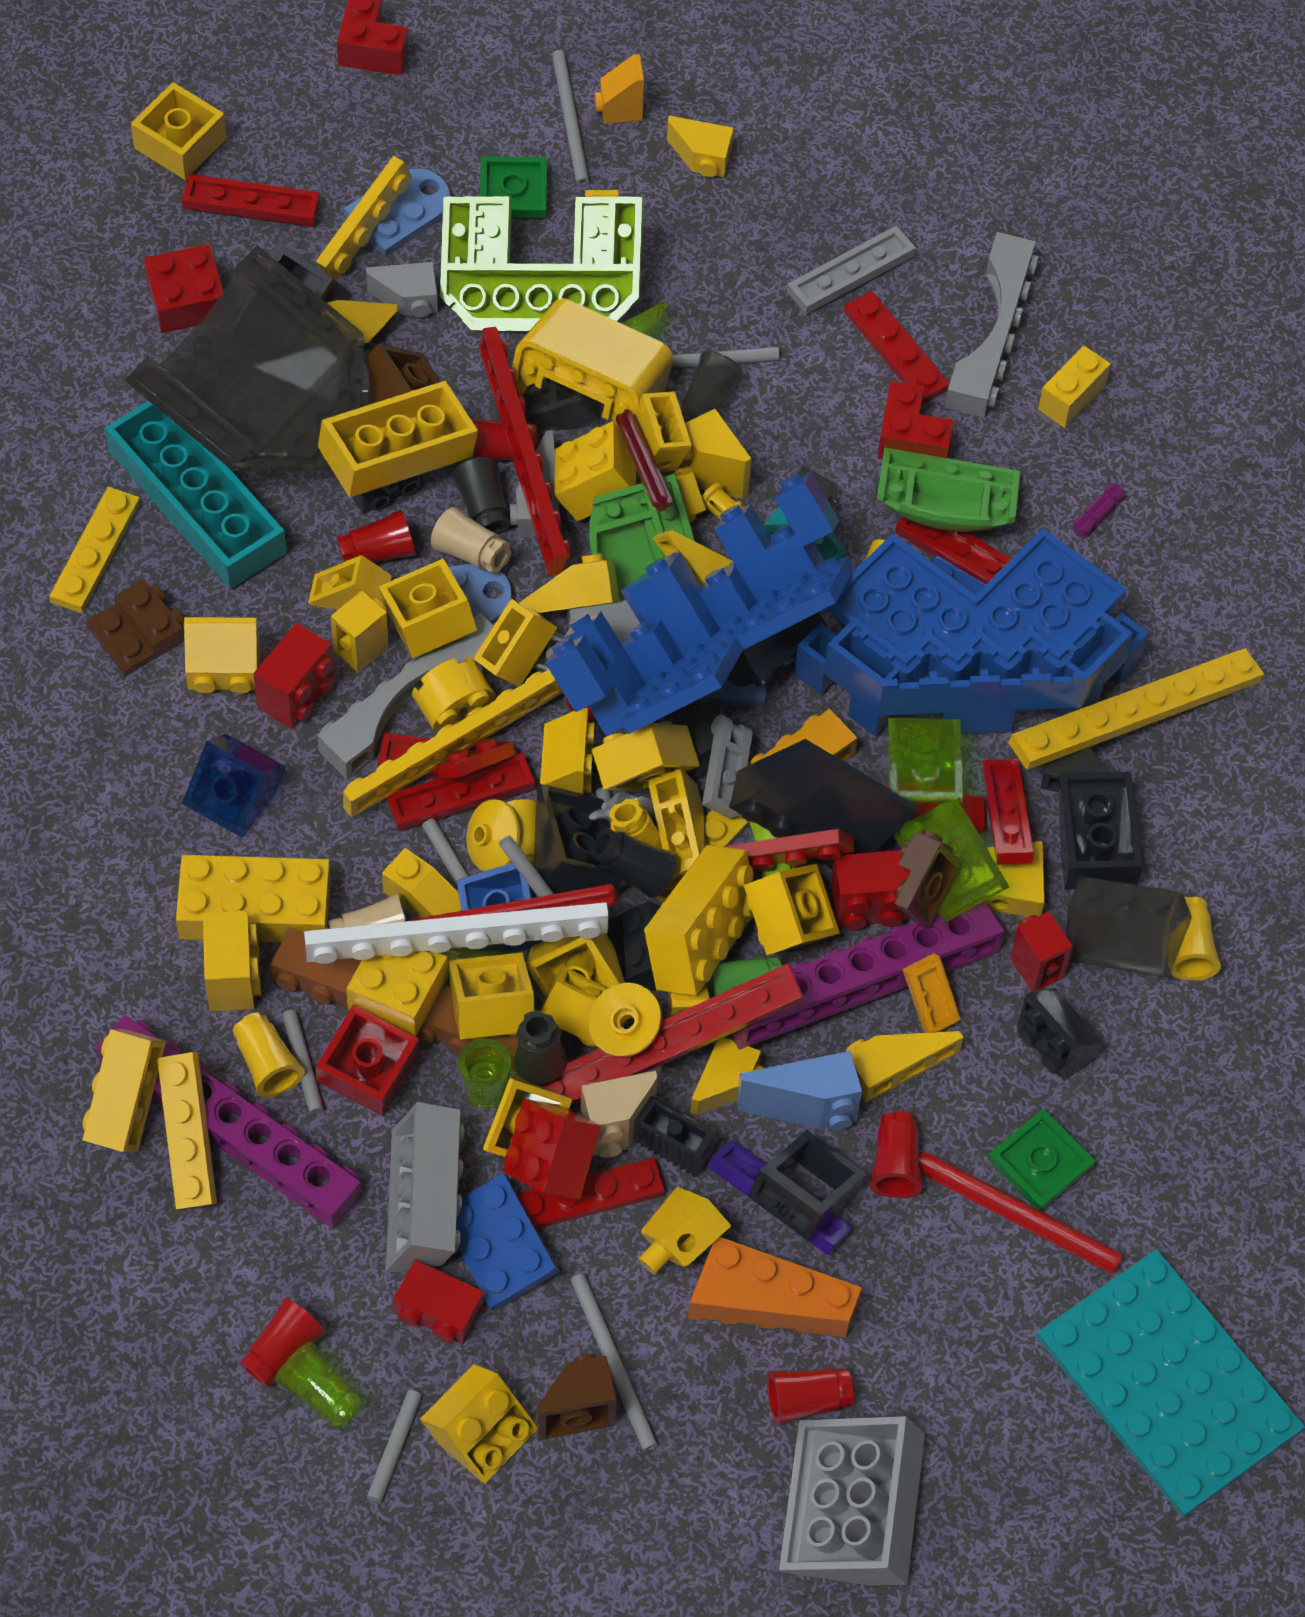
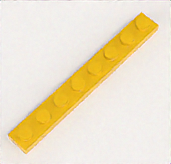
(1135, 708)
(423, 757)

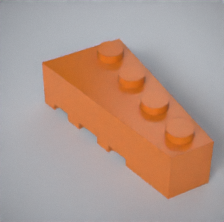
(771, 1292)

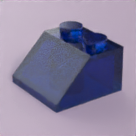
(232, 783)

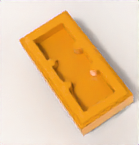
(931, 994)

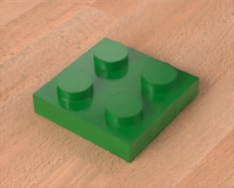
(518, 178)
(1041, 1160)

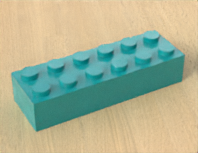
(196, 494)

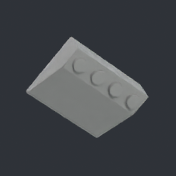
(853, 1500)

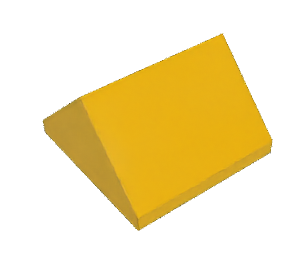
(503, 1126)

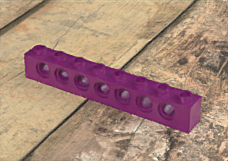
(848, 986)
(327, 1203)

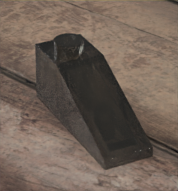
(555, 407)

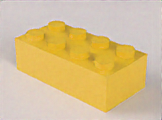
(397, 438)
(273, 890)
(700, 920)

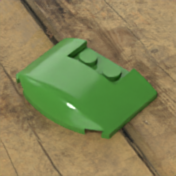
(948, 491)
(627, 522)

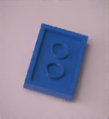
(501, 1243)

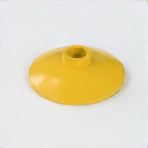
(485, 830)
(614, 1008)

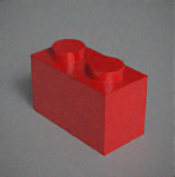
(1040, 951)
(438, 1303)

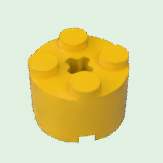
(452, 692)

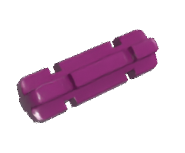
(1098, 510)

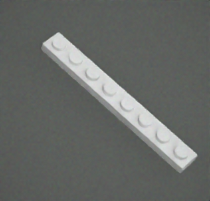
(456, 932)

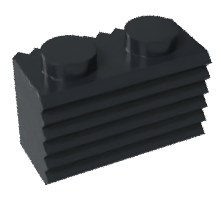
(674, 1136)

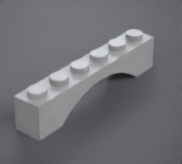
(975, 375)
(354, 737)

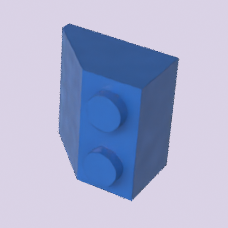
(492, 888)

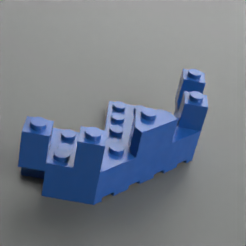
(698, 631)
(935, 647)

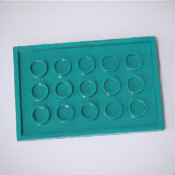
(1170, 1383)

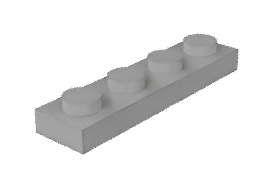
(851, 269)

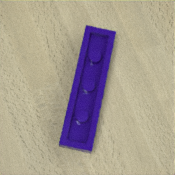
(741, 1169)

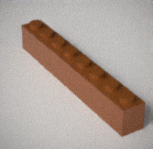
(329, 983)

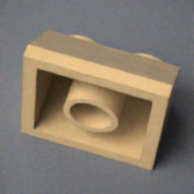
(615, 1107)

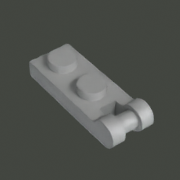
(728, 755)

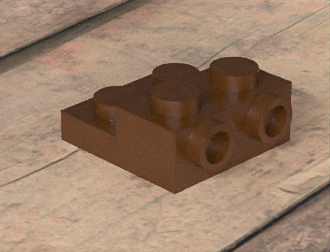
(137, 627)
(930, 876)

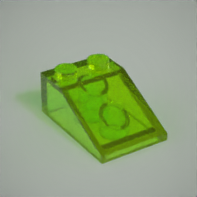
(925, 759)
(978, 875)

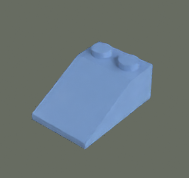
(805, 1092)

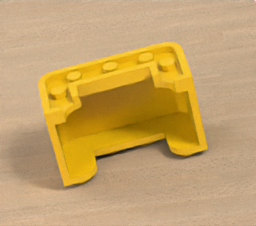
(592, 358)

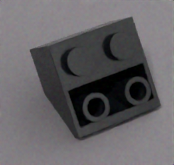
(630, 944)
(1057, 1033)

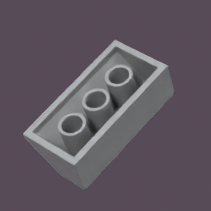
(424, 1187)

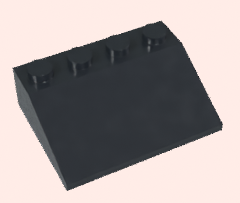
(814, 791)

